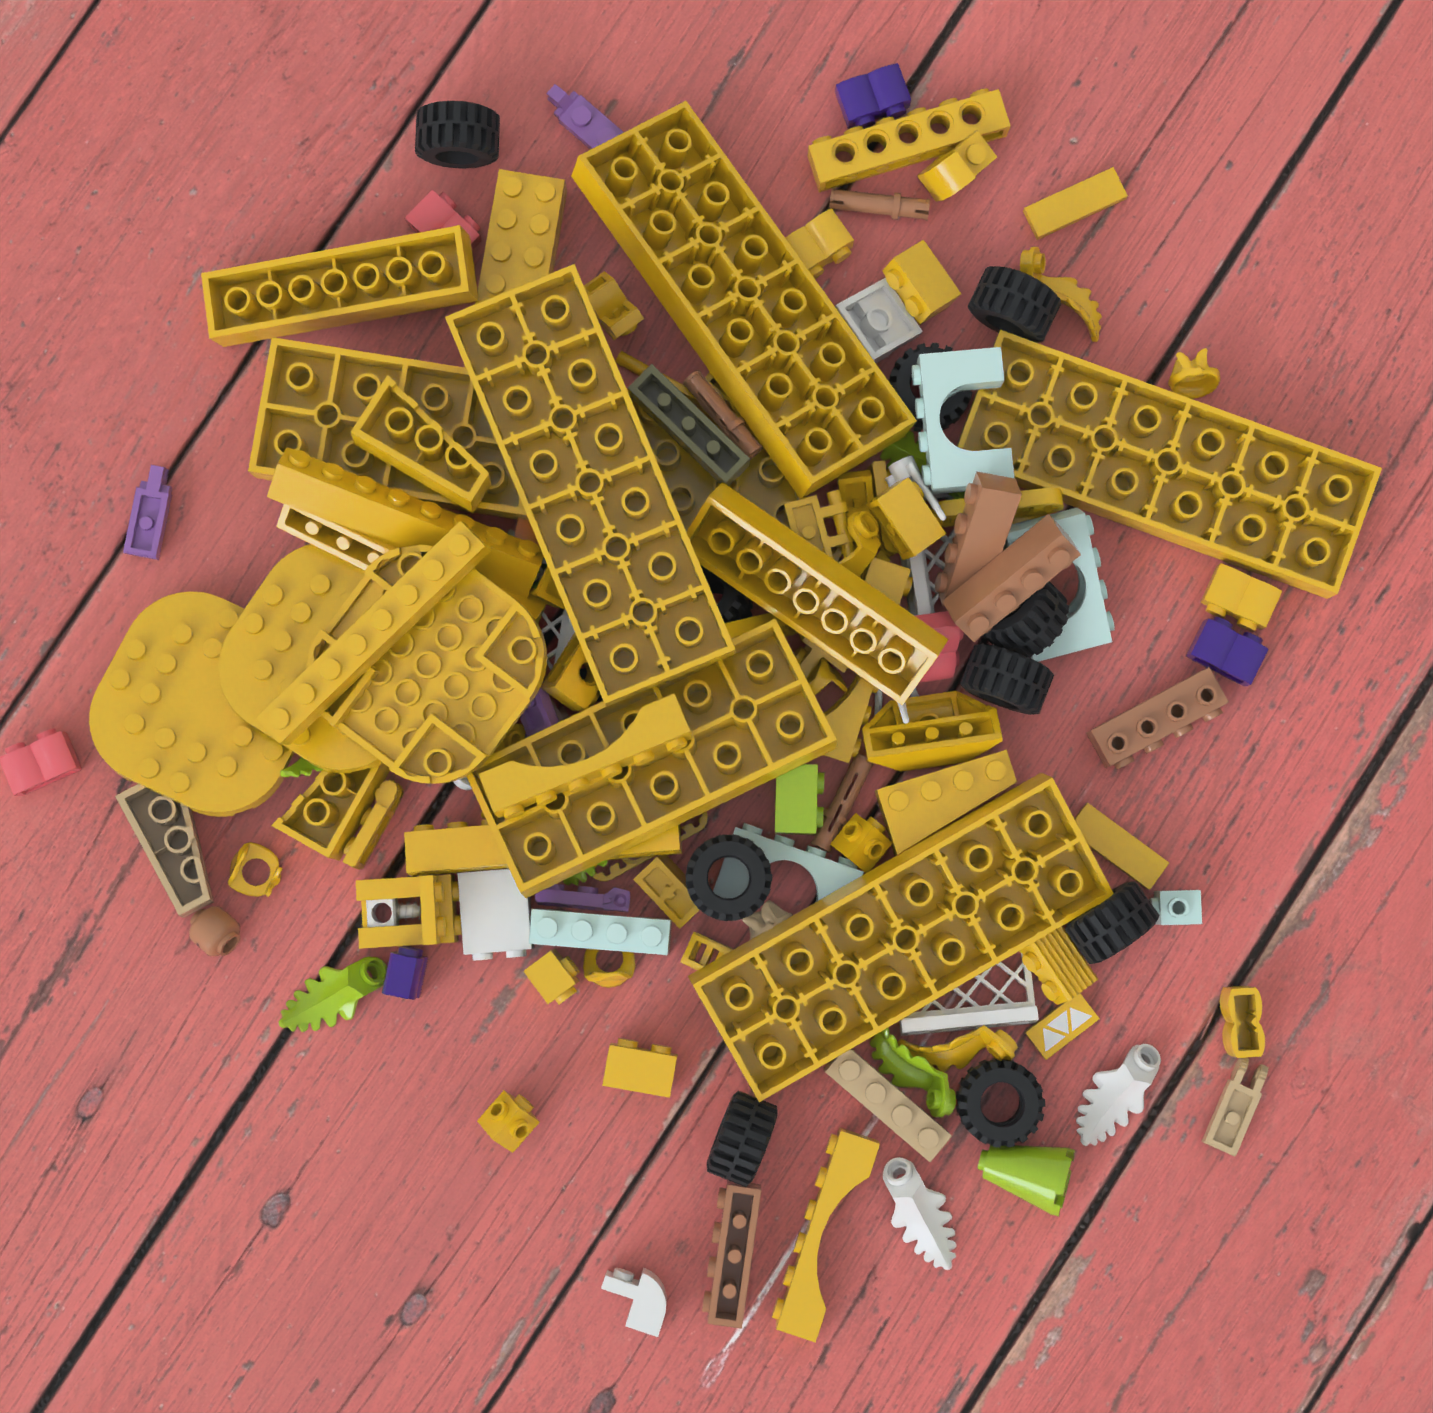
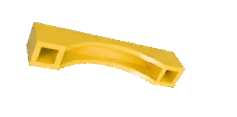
(852, 708)
(519, 785)
(848, 1165)

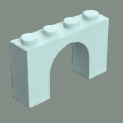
(940, 377)
(1087, 618)
(826, 873)
(600, 931)

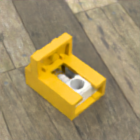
(437, 911)

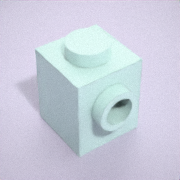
(1178, 907)

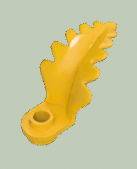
(1034, 263)
(864, 531)
(965, 1047)

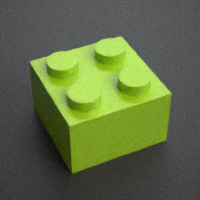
(797, 801)

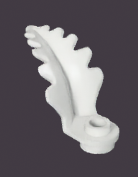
(1117, 1093)
(920, 1213)

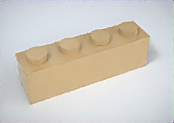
(888, 1103)

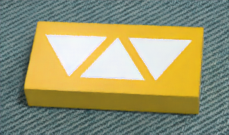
(1061, 1026)

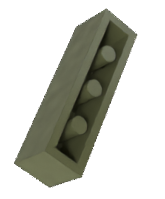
(688, 426)

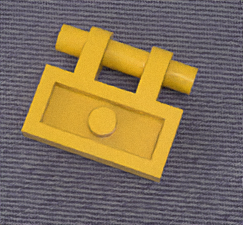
(807, 521)

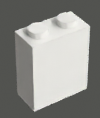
(493, 915)

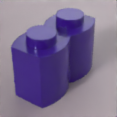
(873, 96)
(1227, 652)
(405, 973)

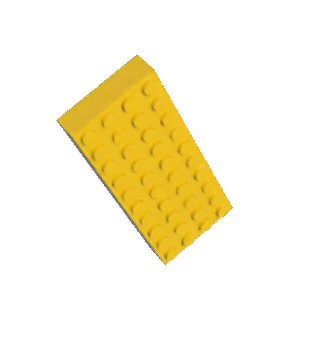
(320, 392)
(747, 725)

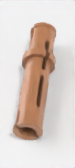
(880, 204)
(719, 411)
(824, 838)

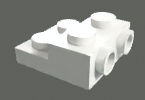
(879, 320)

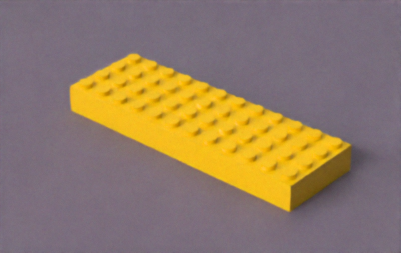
(742, 298)
(1174, 466)
(590, 485)
(901, 935)

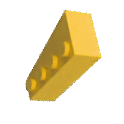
(415, 444)
(935, 799)
(332, 809)

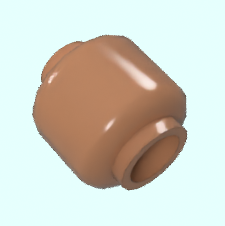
(214, 931)

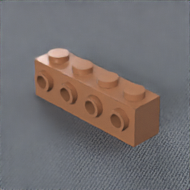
(979, 529)
(1011, 578)
(1158, 717)
(734, 1254)

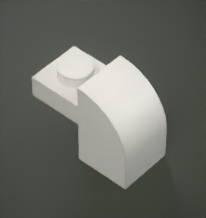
(648, 1298)

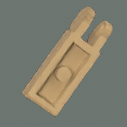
(1235, 1109)

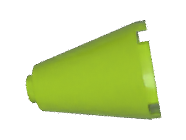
(1030, 1173)

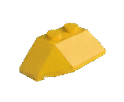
(939, 732)

